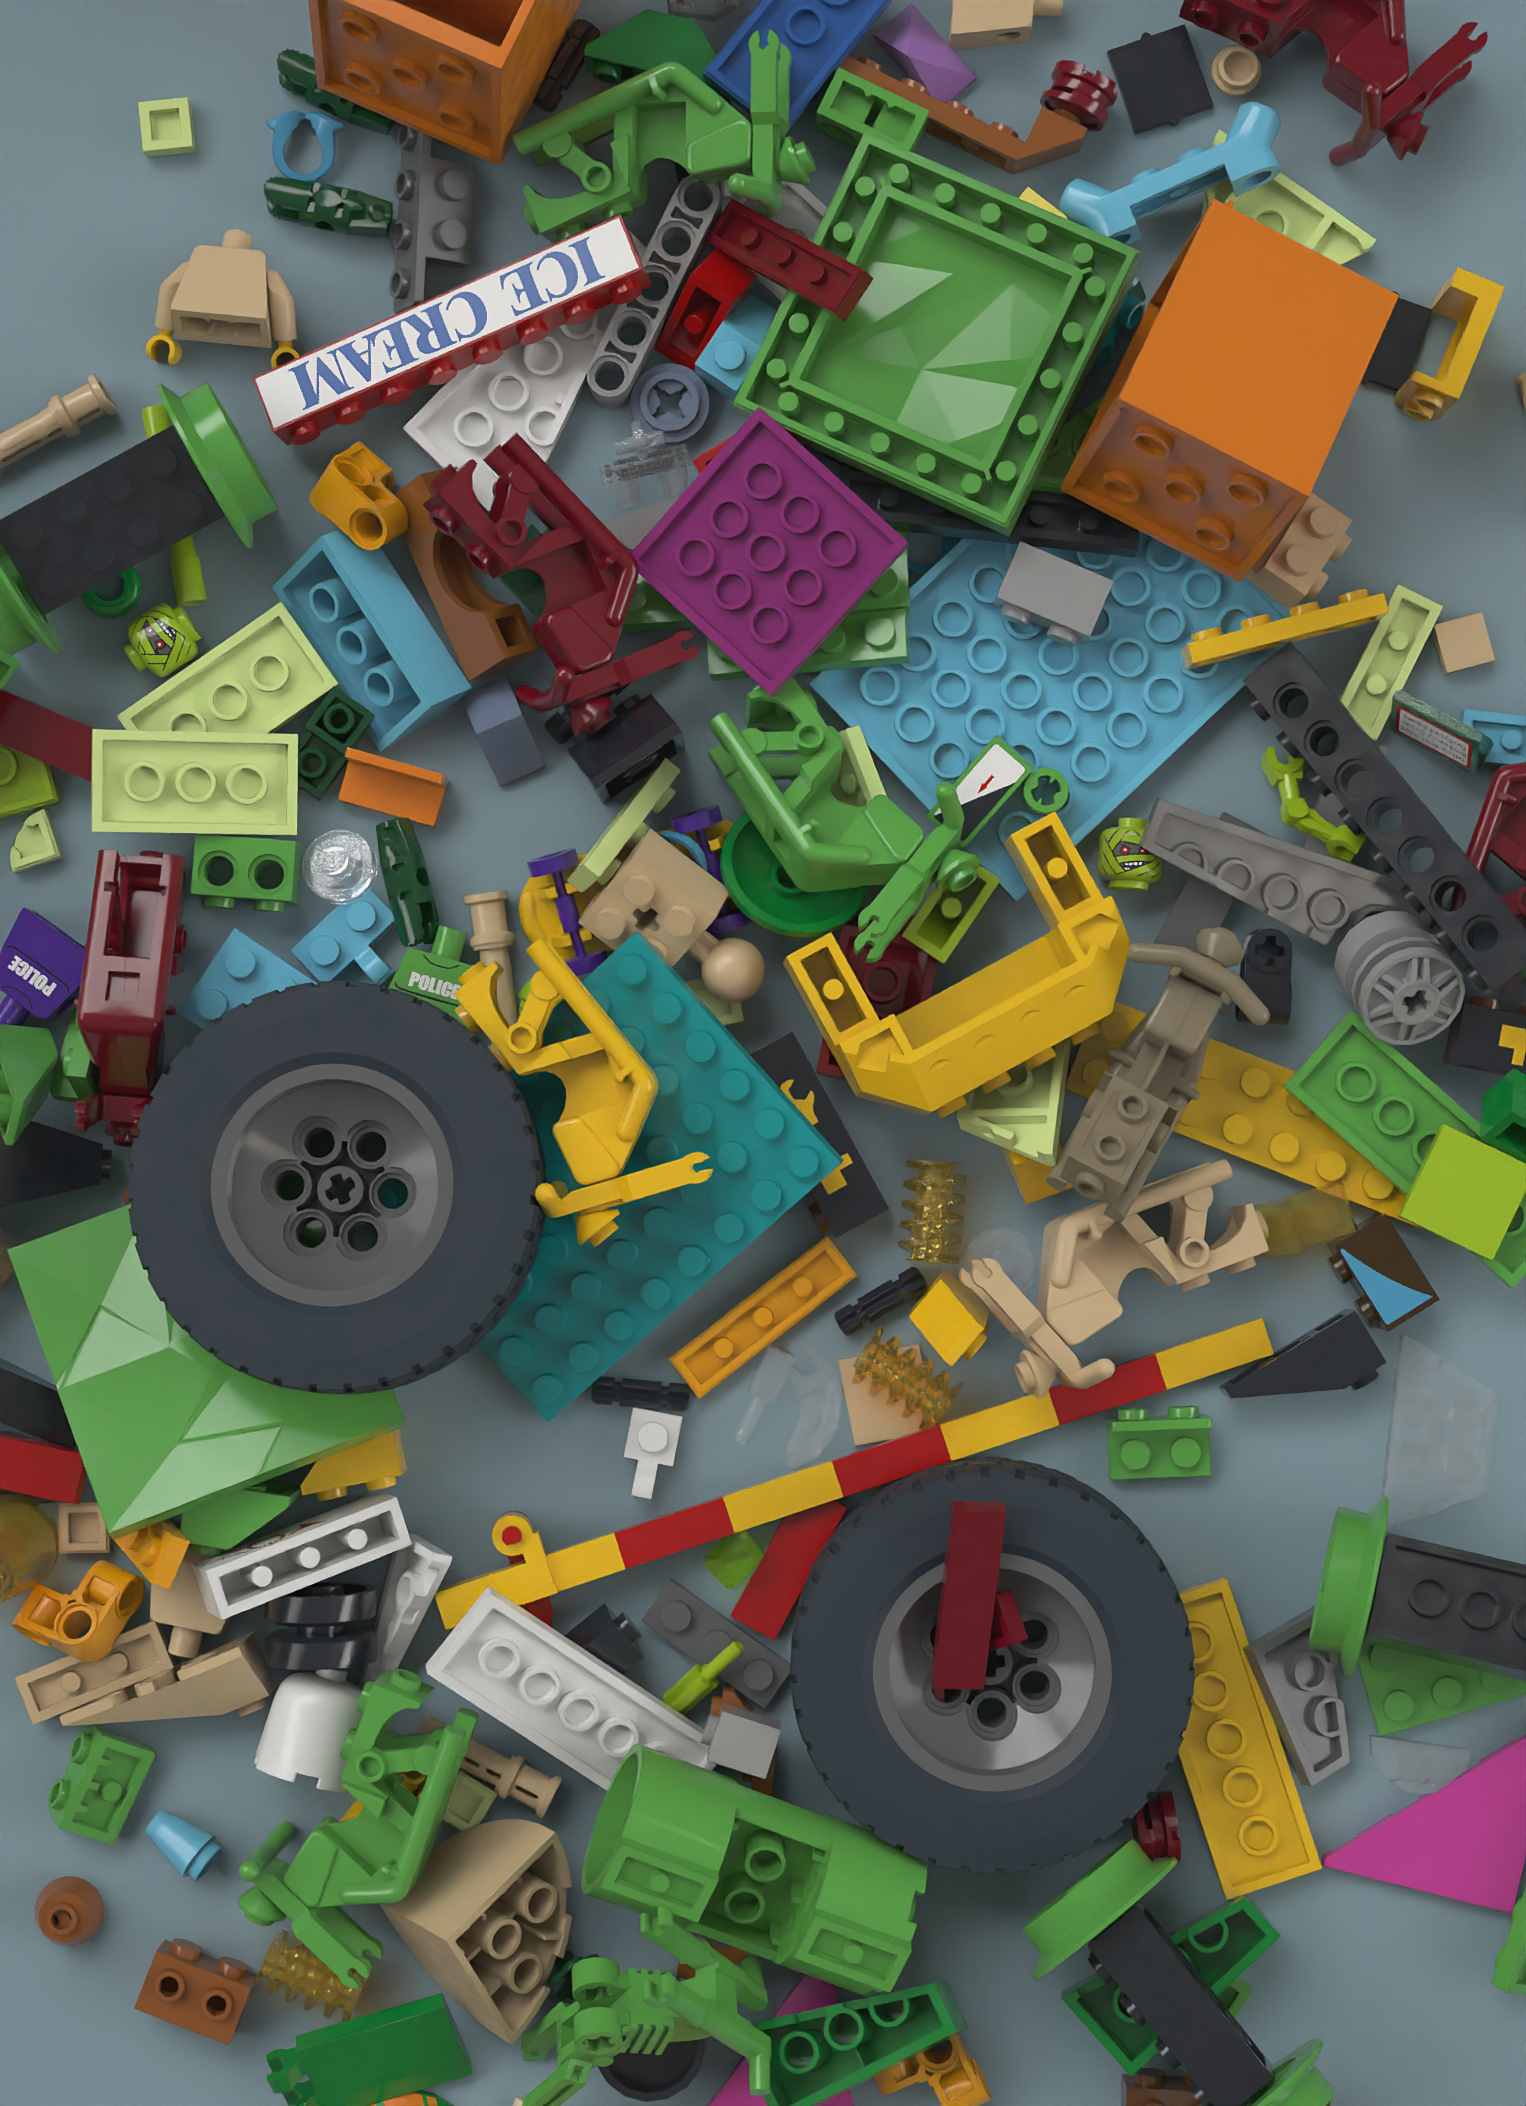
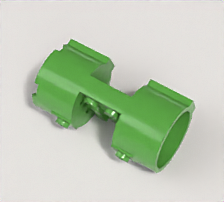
(754, 1872)

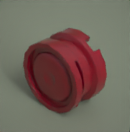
(1081, 93)
(1161, 1822)

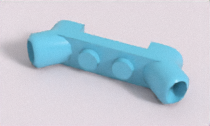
(1243, 159)

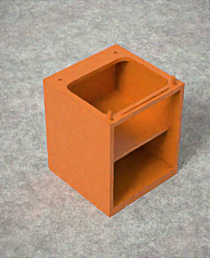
(441, 64)
(1230, 392)

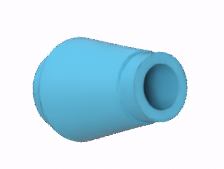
(183, 1844)

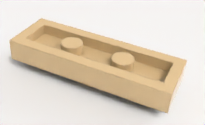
(71, 1683)

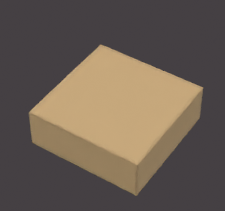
(1462, 643)
(82, 1529)

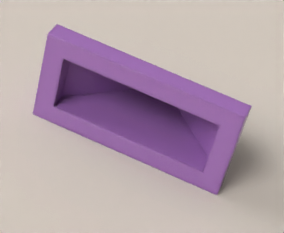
(924, 55)

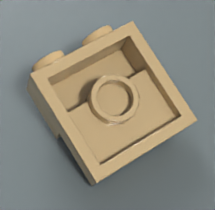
(1296, 557)

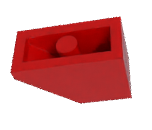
(704, 304)

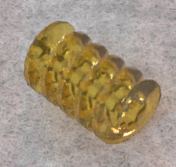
(932, 1211)
(904, 1380)
(306, 1975)

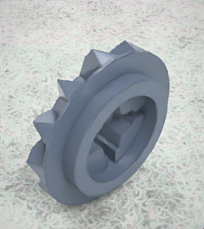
(671, 380)

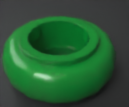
(121, 605)

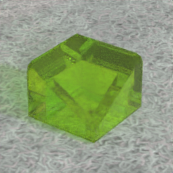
(733, 1558)

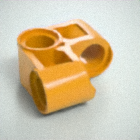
(355, 491)
(101, 1601)
(950, 2072)

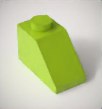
(948, 916)

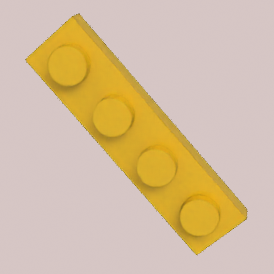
(1304, 623)

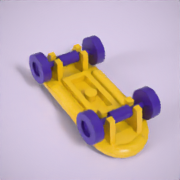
(553, 906)

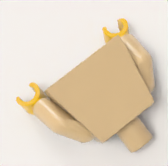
(225, 299)

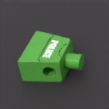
(434, 974)

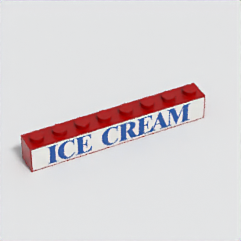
(452, 332)

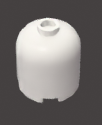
(309, 1727)

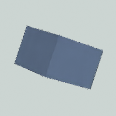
(502, 731)

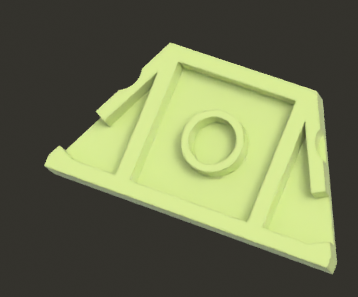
(1296, 214)
(1023, 1112)

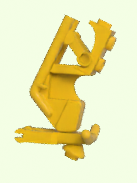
(605, 1087)

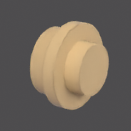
(1236, 71)

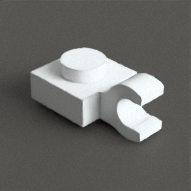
(652, 1442)

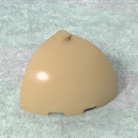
(490, 1920)

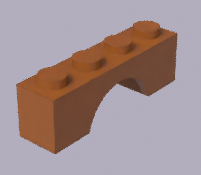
(482, 630)

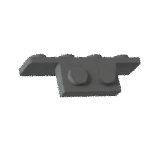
(432, 216)

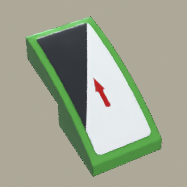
(986, 786)

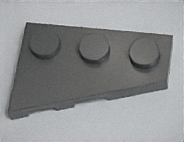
(1302, 1698)

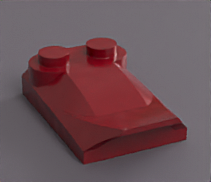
(891, 984)

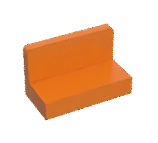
(393, 787)

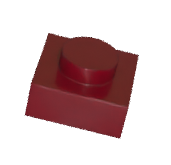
(1006, 1624)

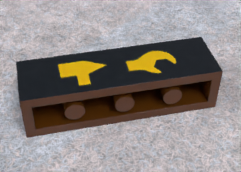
(1487, 1037)
(849, 1192)

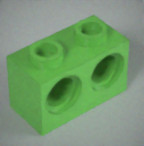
(860, 107)
(248, 860)

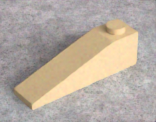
(208, 1685)

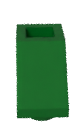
(646, 43)

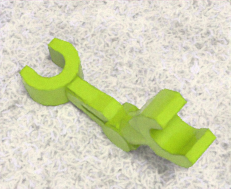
(1294, 810)

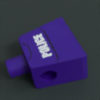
(38, 970)

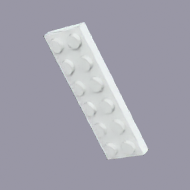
(557, 1692)

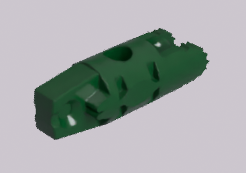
(299, 76)
(328, 207)
(407, 882)

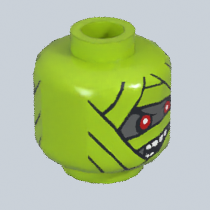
(162, 640)
(1124, 861)

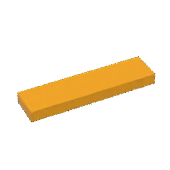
(762, 1317)

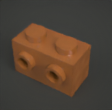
(196, 1990)

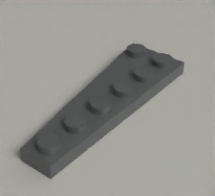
(1282, 879)

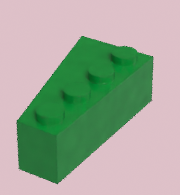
(1216, 1944)
(850, 2042)

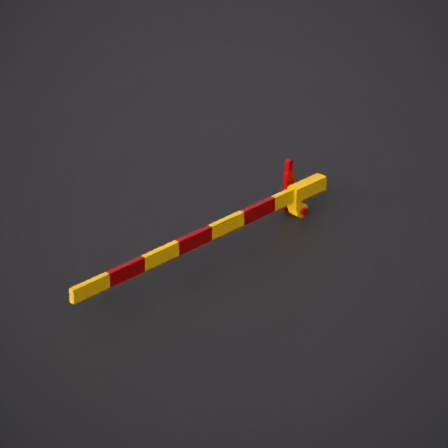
(538, 1575)

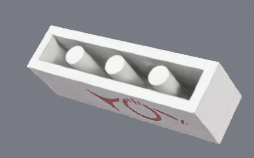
(301, 1554)

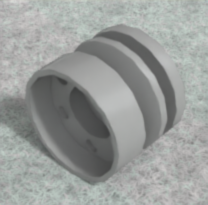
(1399, 978)

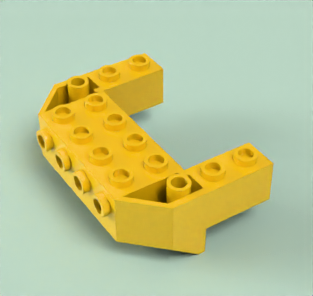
(991, 1018)

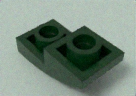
(328, 733)

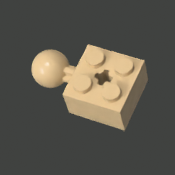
(672, 907)

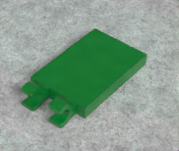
(372, 2057)

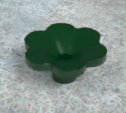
(561, 1982)

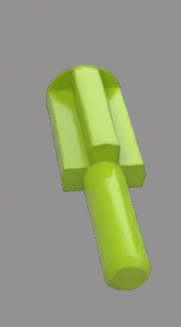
(700, 1680)

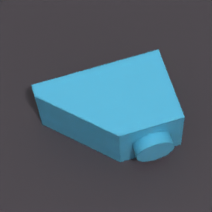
(734, 346)

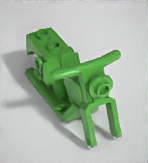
(674, 119)
(827, 841)
(379, 1850)

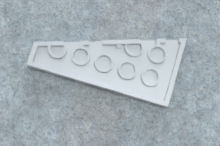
(521, 392)

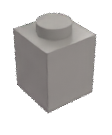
(741, 1740)

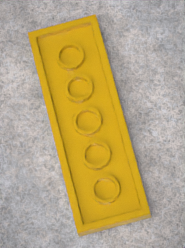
(1237, 1757)

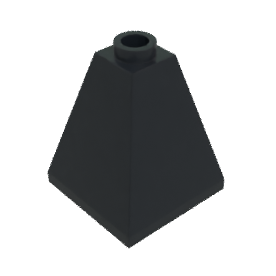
(49, 1163)

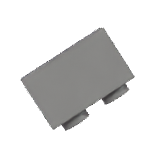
(1052, 595)

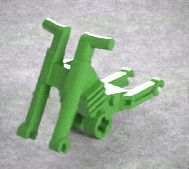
(648, 2011)

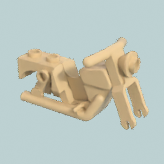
(1092, 1254)

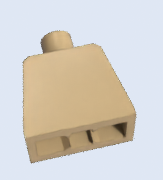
(996, 21)
(185, 1609)

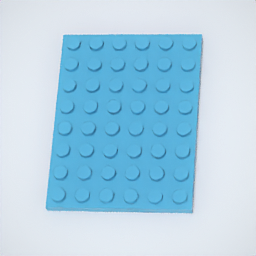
(1088, 709)

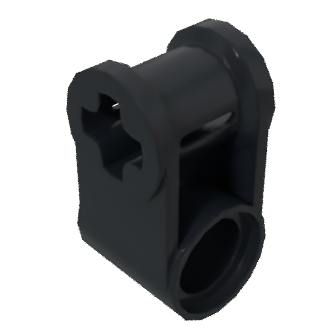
(1270, 981)

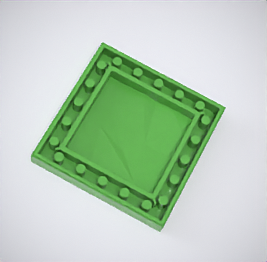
(958, 346)
(151, 1406)

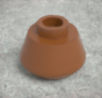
(69, 1911)

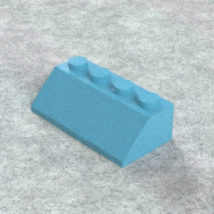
(371, 636)

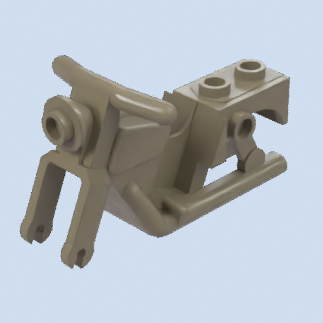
(1154, 1071)

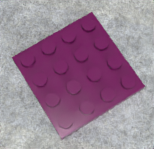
(767, 552)

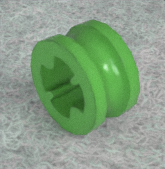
(1031, 784)

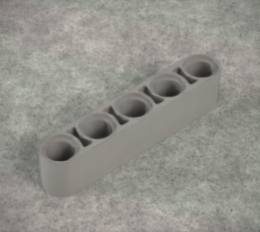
(649, 315)

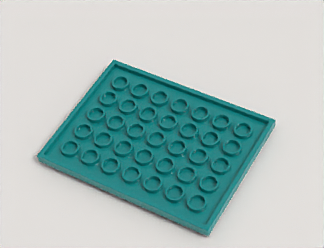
(713, 1098)

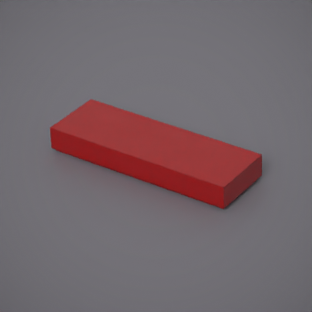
(785, 1567)

